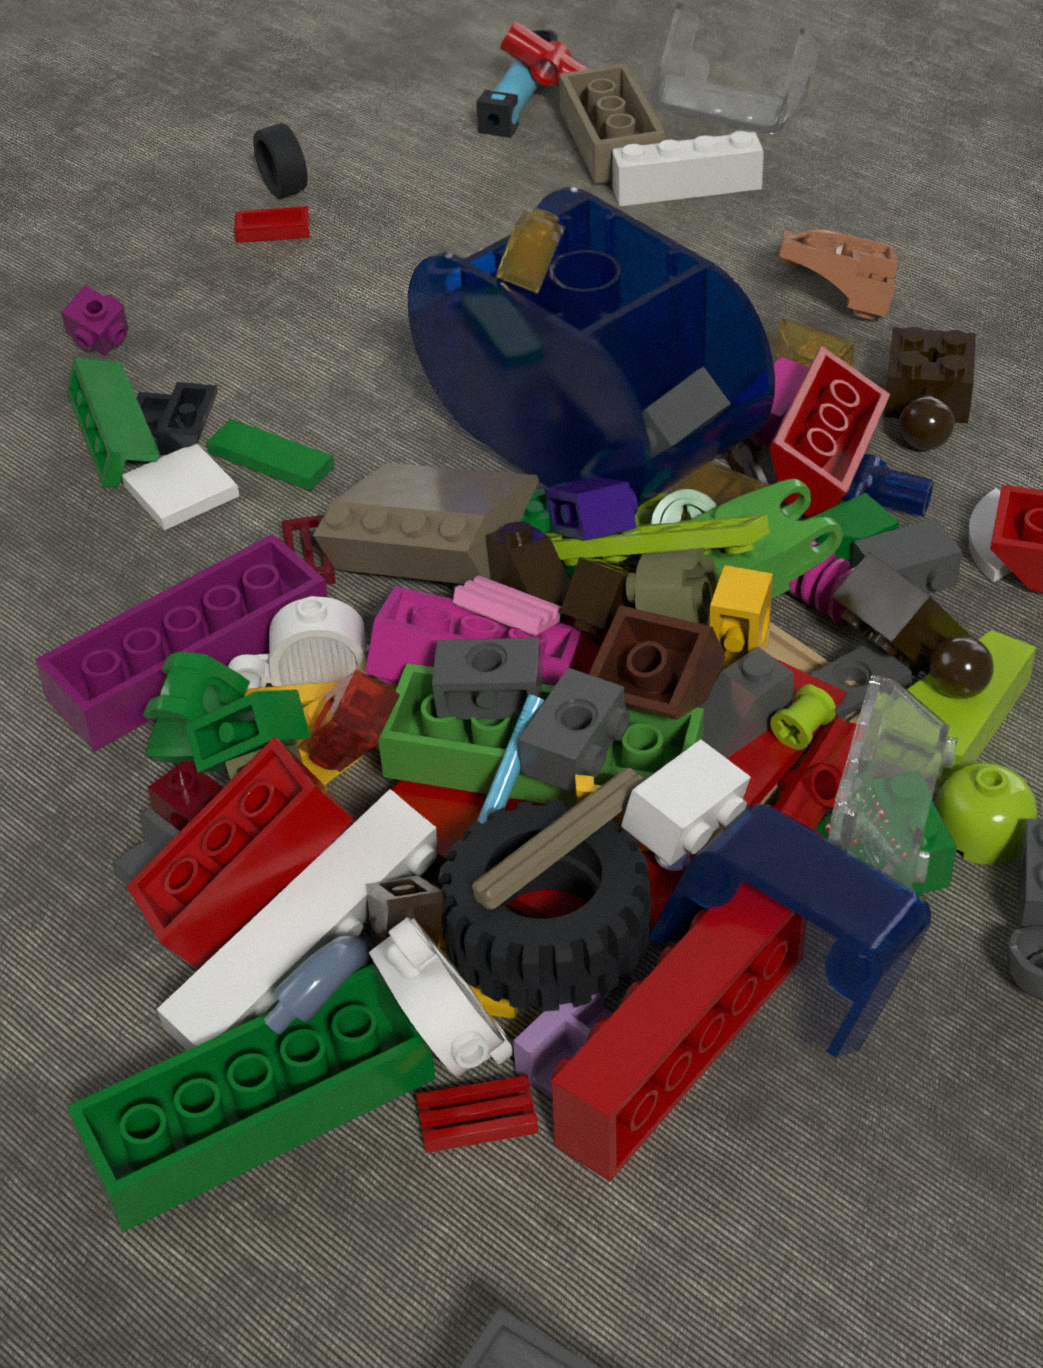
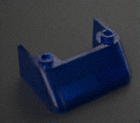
(866, 909)

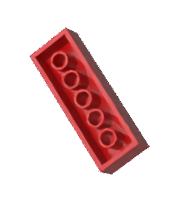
(672, 1028)

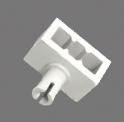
(685, 804)

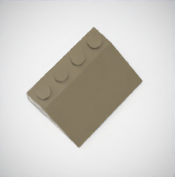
(422, 521)

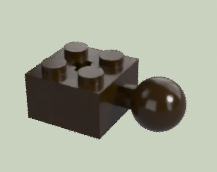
(930, 383)
(916, 627)

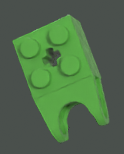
(788, 545)

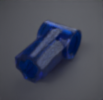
(890, 487)

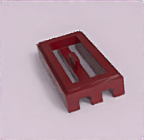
(304, 524)

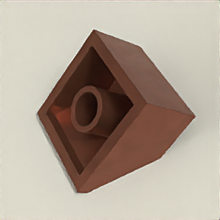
(659, 661)

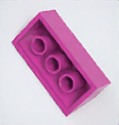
(414, 621)

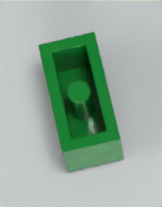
(246, 727)

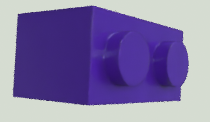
(591, 507)

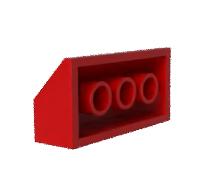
(827, 430)
(238, 854)

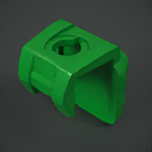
(191, 690)

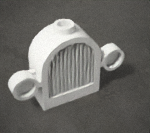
(308, 644)
(439, 1000)

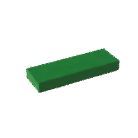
(270, 454)

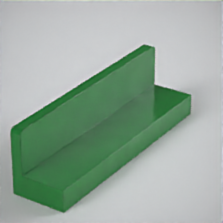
(109, 417)

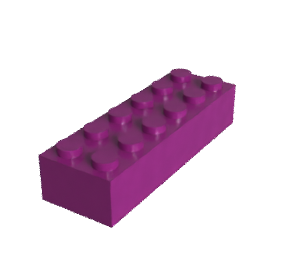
(222, 612)

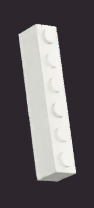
(305, 916)

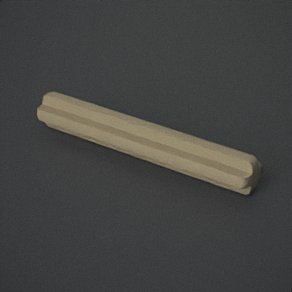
(555, 840)

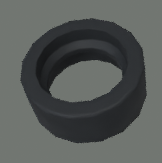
(280, 160)

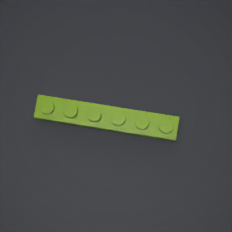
(731, 533)

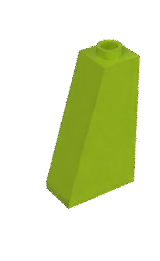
(979, 717)

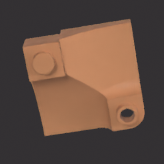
(853, 264)

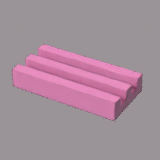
(507, 605)

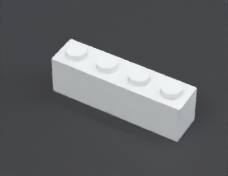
(687, 168)

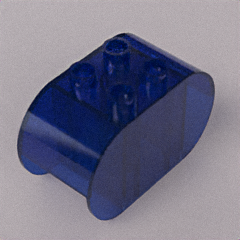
(570, 370)

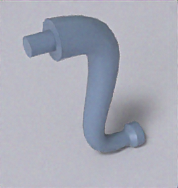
(318, 979)

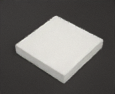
(180, 486)

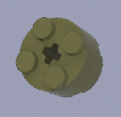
(674, 584)

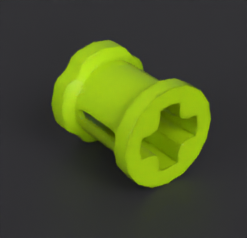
(803, 717)

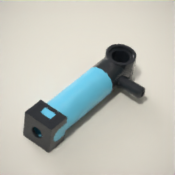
(500, 108)

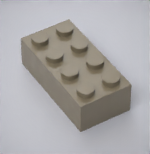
(606, 113)

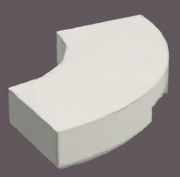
(980, 537)

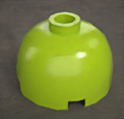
(986, 811)

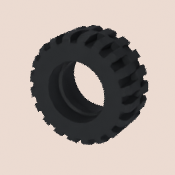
(555, 957)

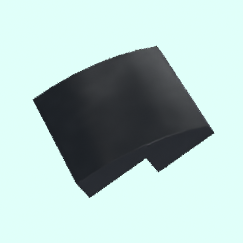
(177, 417)

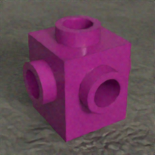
(95, 320)

